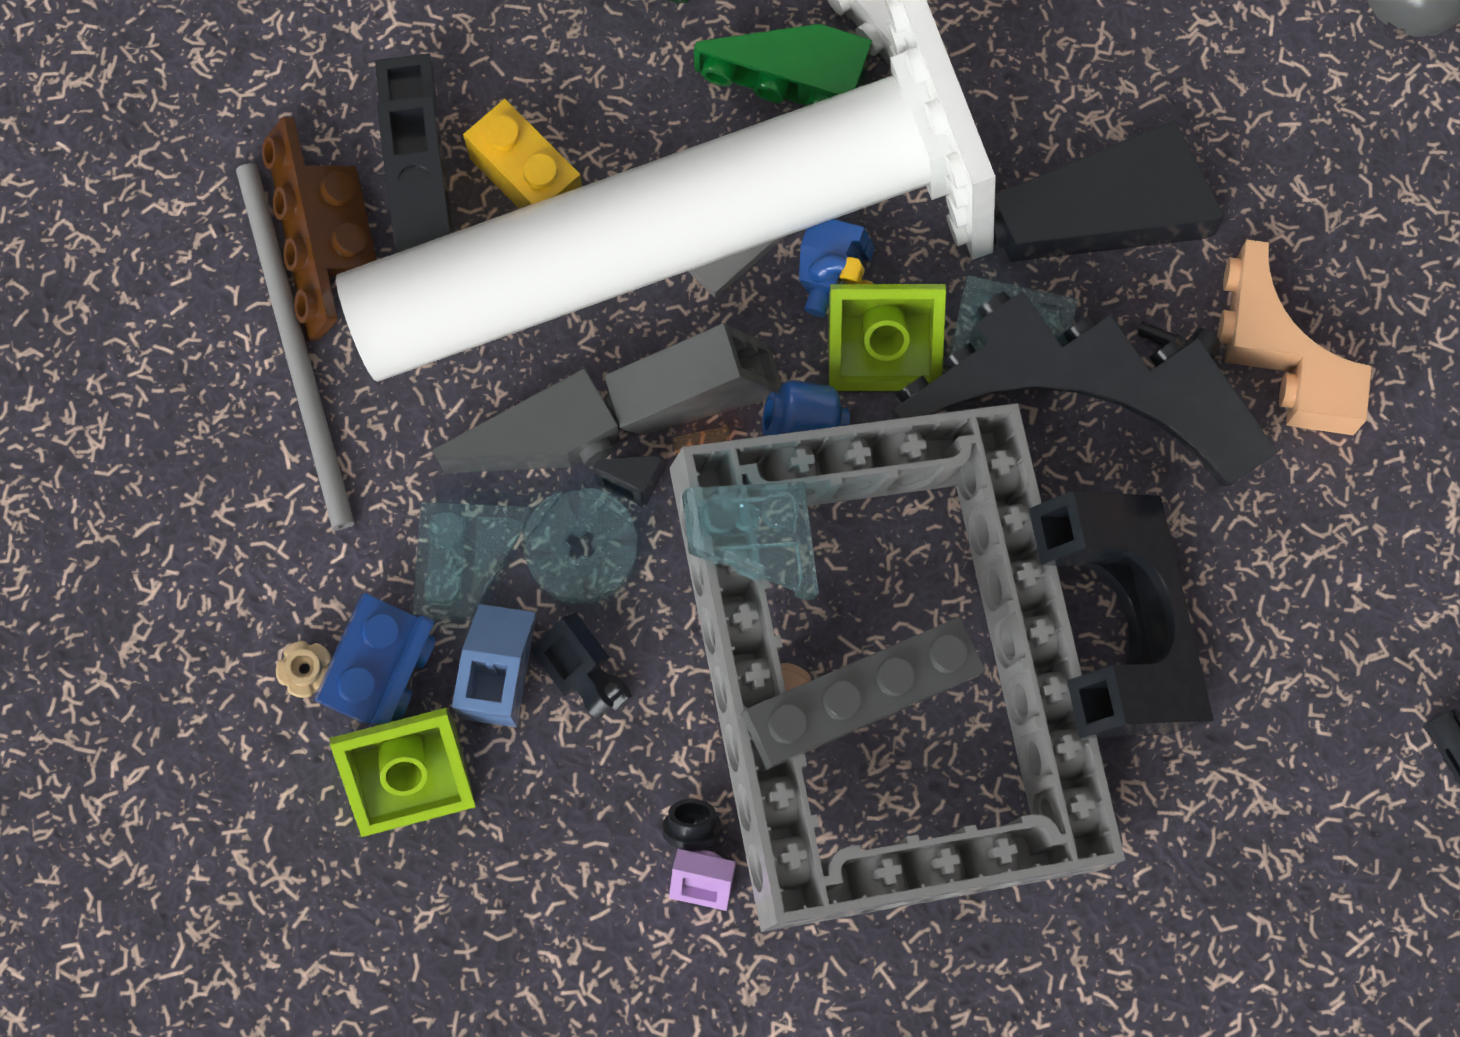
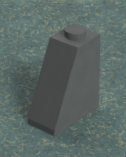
(692, 381)

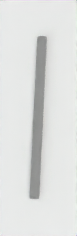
(295, 347)

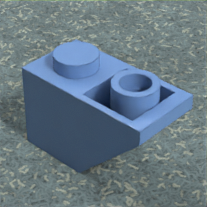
(494, 666)

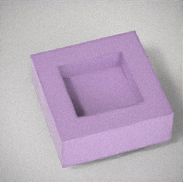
(702, 878)

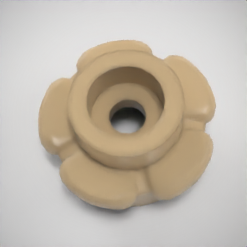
(288, 668)

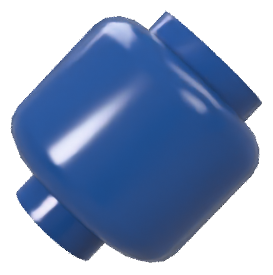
(803, 407)

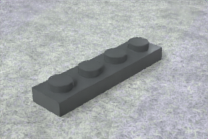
(862, 692)

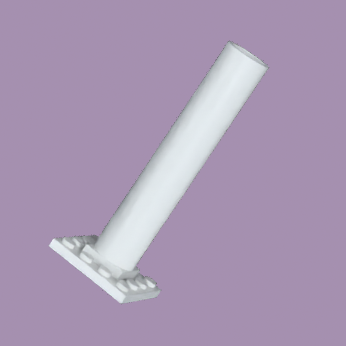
(685, 211)

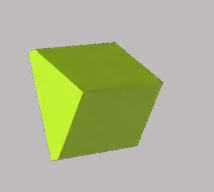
(885, 335)
(403, 771)

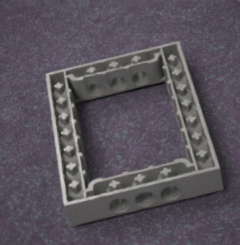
(1032, 641)

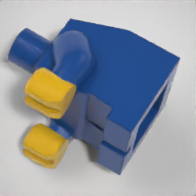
(832, 255)

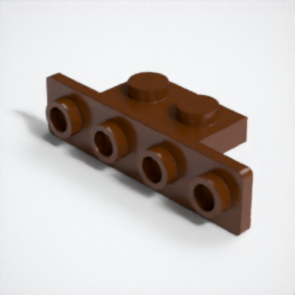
(321, 224)

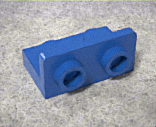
(375, 662)

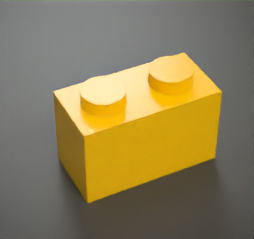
(518, 157)

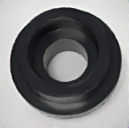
(692, 825)

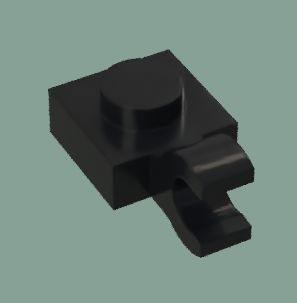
(575, 662)

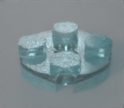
(575, 513)

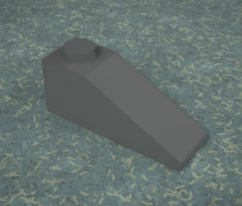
(543, 432)

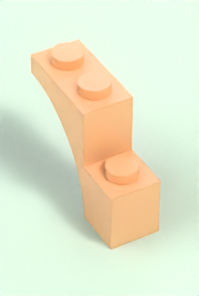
(1258, 332)

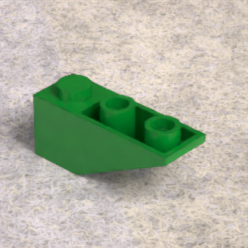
(787, 63)

